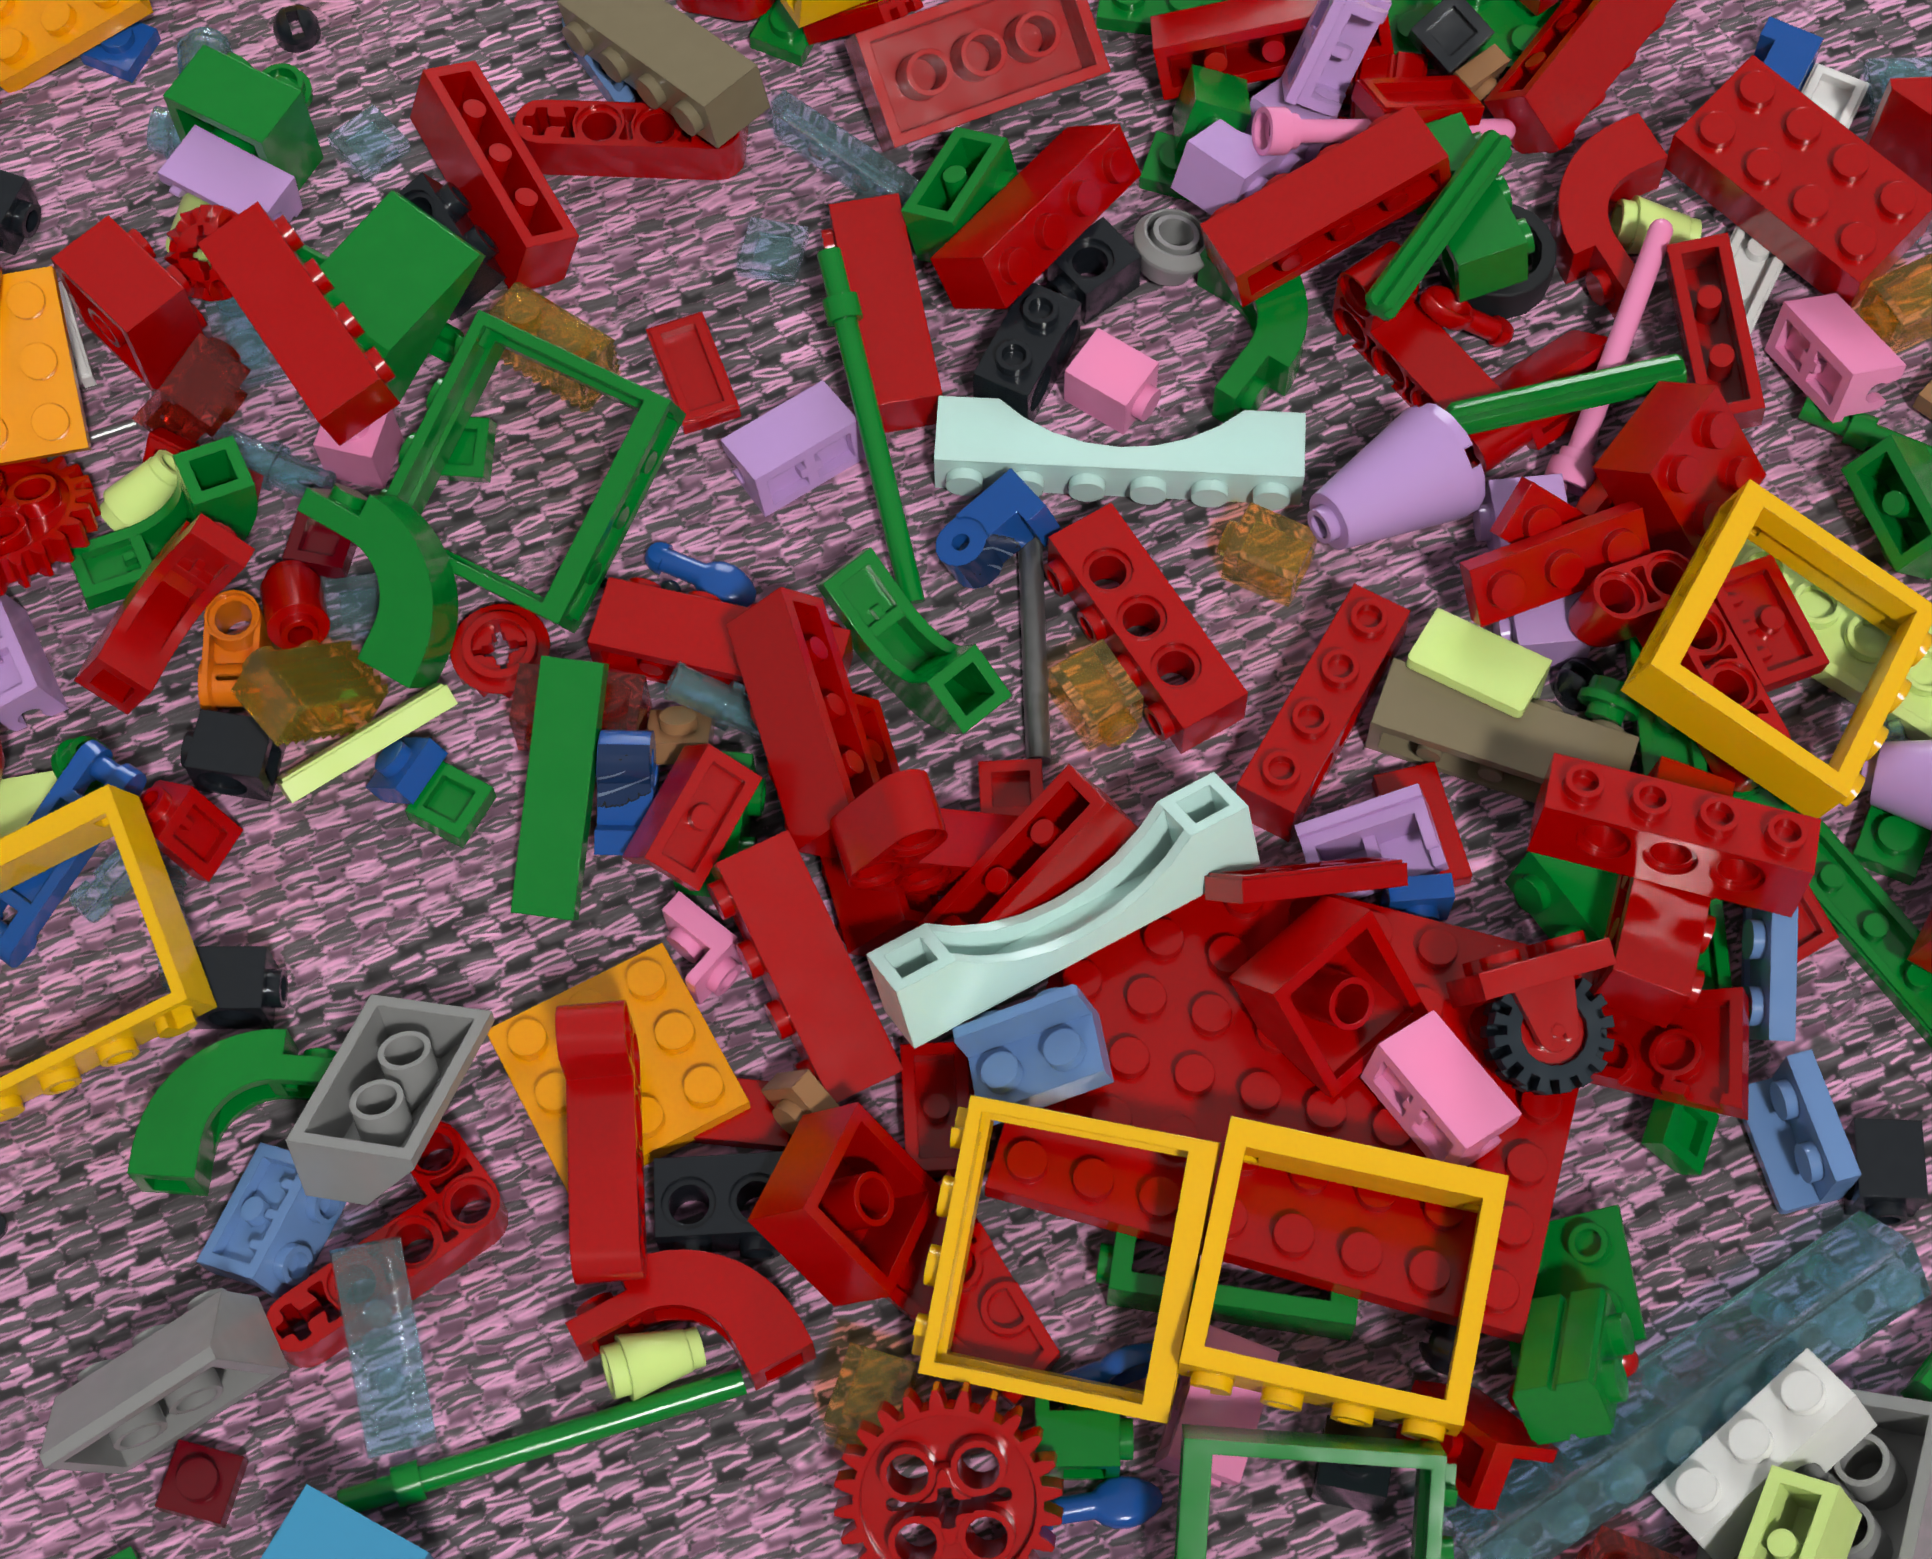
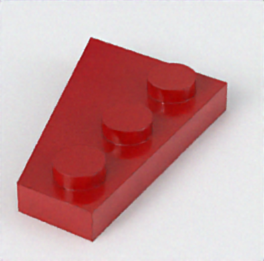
(1692, 1061)
(993, 1311)

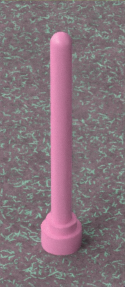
(1278, 130)
(1576, 459)

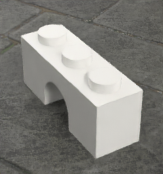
(1790, 1423)

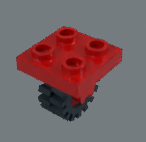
(1543, 1022)

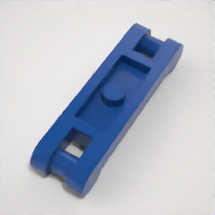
(41, 894)

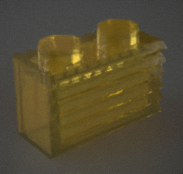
(550, 322)
(309, 691)

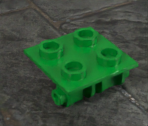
(1588, 1254)

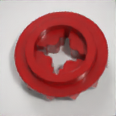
(190, 230)
(477, 637)

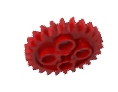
(42, 516)
(939, 1436)

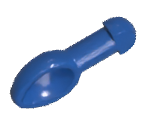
(715, 577)
(1115, 1368)
(1114, 1503)

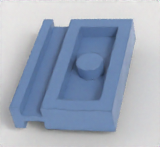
(1770, 973)

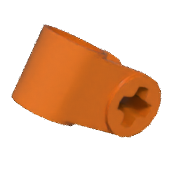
(226, 653)

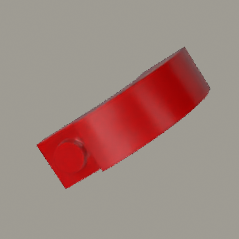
(1608, 167)
(161, 611)
(707, 1292)

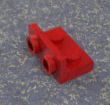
(1769, 624)

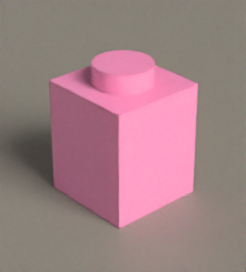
(1112, 382)
(366, 456)

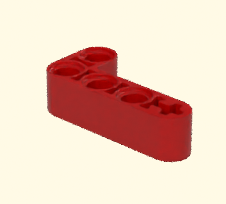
(567, 135)
(1419, 356)
(1634, 602)
(907, 844)
(603, 1141)
(431, 1218)

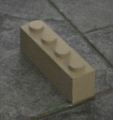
(669, 63)
(1483, 745)

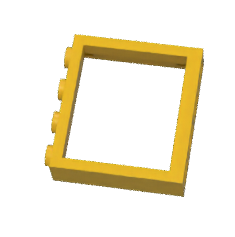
(1730, 729)
(58, 838)
(1366, 1168)
(948, 1263)

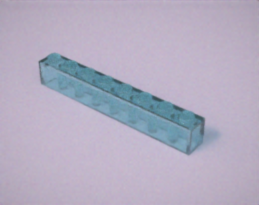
(1692, 1385)

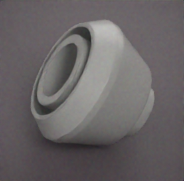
(1169, 246)

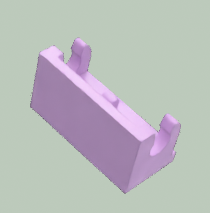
(1331, 52)
(229, 176)
(794, 447)
(24, 669)
(1382, 827)

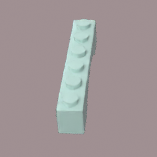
(1243, 460)
(953, 973)

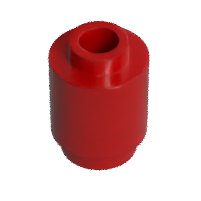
(294, 604)

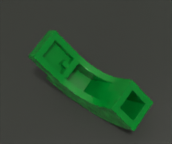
(1273, 352)
(209, 482)
(414, 579)
(933, 677)
(206, 1095)

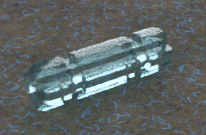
(111, 880)

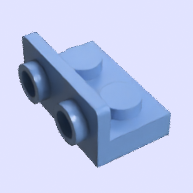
(1037, 1049)
(1799, 1136)
(270, 1226)

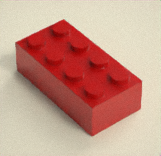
(970, 62)
(1799, 182)

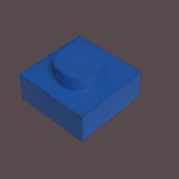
(124, 52)
(405, 769)
(1424, 896)

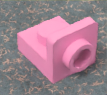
(700, 935)

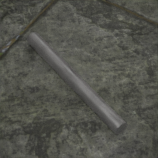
(1034, 652)

